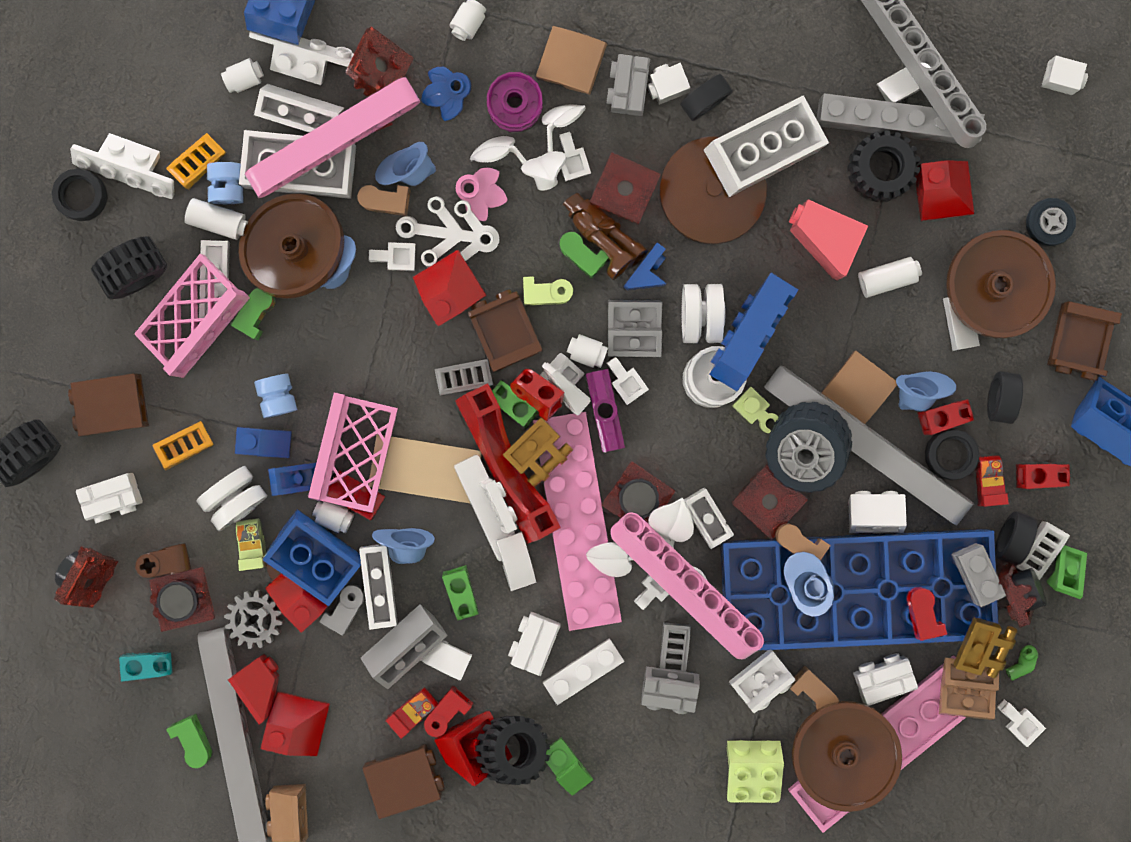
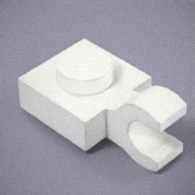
(576, 162)
(399, 256)
(628, 383)
(653, 590)
(1022, 724)

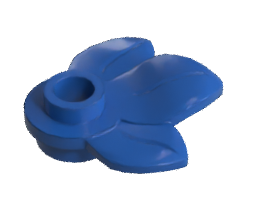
(442, 92)

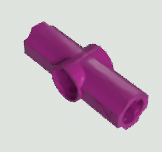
(602, 392)

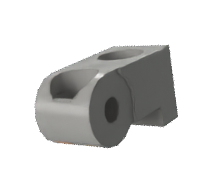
(350, 603)

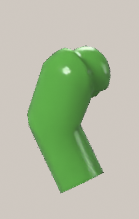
(1026, 663)

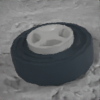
(1060, 222)

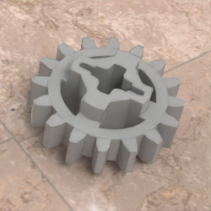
(260, 627)

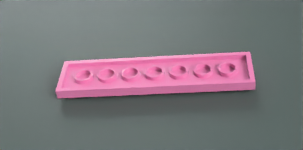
(576, 503)
(917, 726)

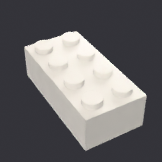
(766, 146)
(328, 179)

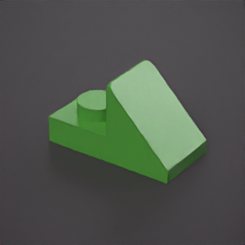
(1069, 572)
(567, 767)

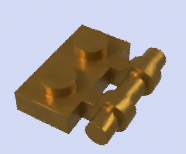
(531, 446)
(978, 645)

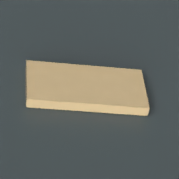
(422, 468)

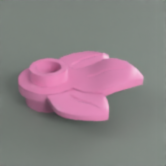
(485, 193)

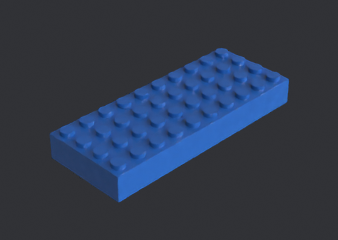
(869, 584)

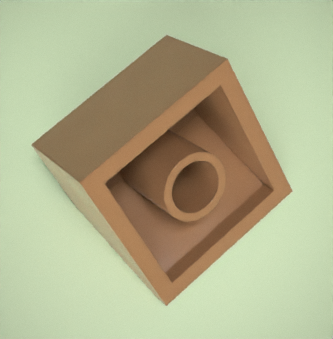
(287, 813)

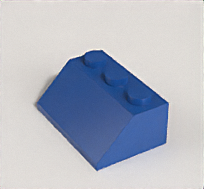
(1106, 419)
(313, 557)

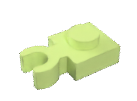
(753, 408)

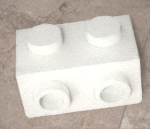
(762, 681)

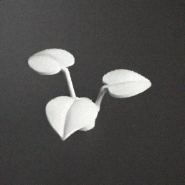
(543, 168)
(670, 521)

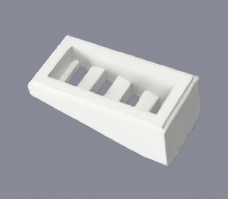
(573, 396)
(1055, 548)

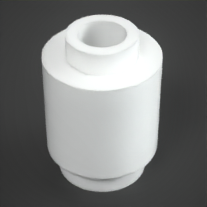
(467, 19)
(242, 75)
(587, 351)
(333, 516)

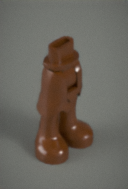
(597, 228)

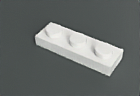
(218, 254)
(583, 671)

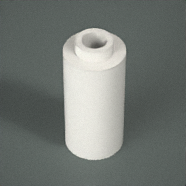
(215, 219)
(889, 276)

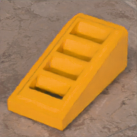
(181, 161)
(166, 463)

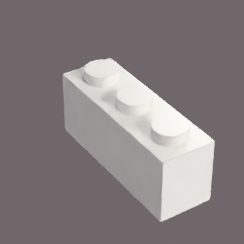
(294, 108)
(378, 586)

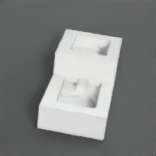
(516, 561)
(448, 659)

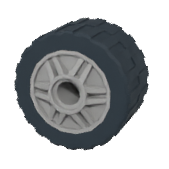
(809, 447)

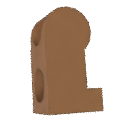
(385, 201)
(792, 539)
(813, 687)

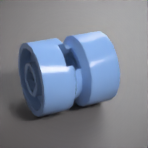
(220, 174)
(275, 395)

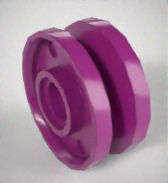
(514, 85)

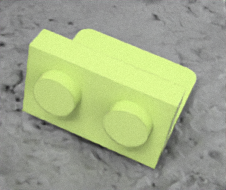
(754, 771)

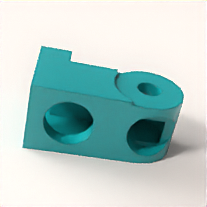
(145, 665)

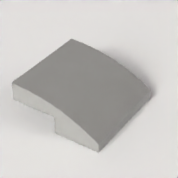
(634, 328)

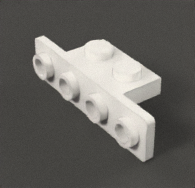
(305, 60)
(126, 163)
(487, 501)

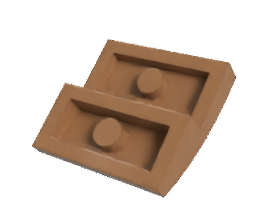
(571, 60)
(859, 387)
(967, 693)

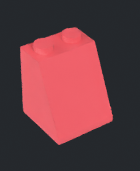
(827, 236)

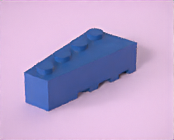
(751, 331)

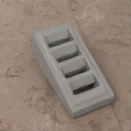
(443, 390)
(684, 629)

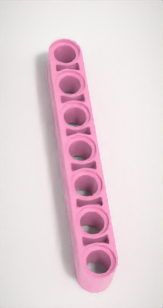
(332, 137)
(687, 586)

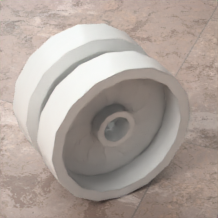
(705, 313)
(700, 385)
(233, 500)

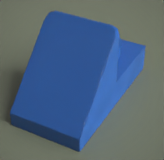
(643, 277)
(263, 442)
(291, 479)

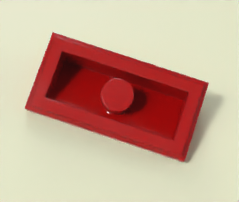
(361, 496)

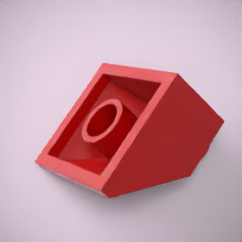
(944, 190)
(448, 287)
(295, 602)
(257, 686)
(295, 725)
(459, 747)

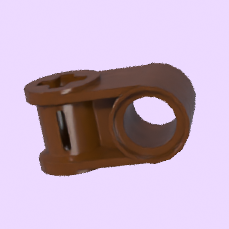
(167, 561)

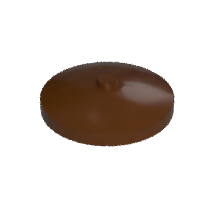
(699, 203)
(291, 246)
(1001, 284)
(847, 756)

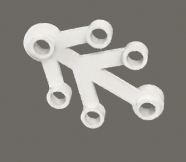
(452, 232)

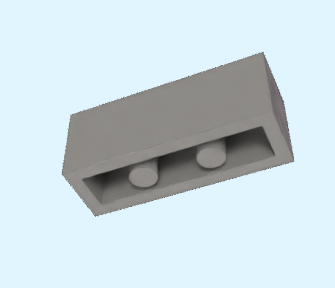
(403, 646)

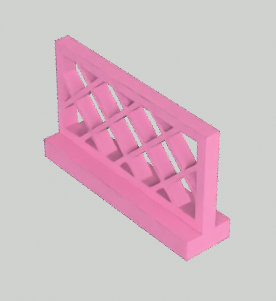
(201, 334)
(330, 446)

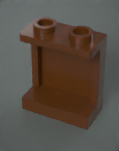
(504, 330)
(1082, 340)
(108, 404)
(403, 781)

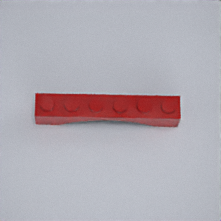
(487, 427)

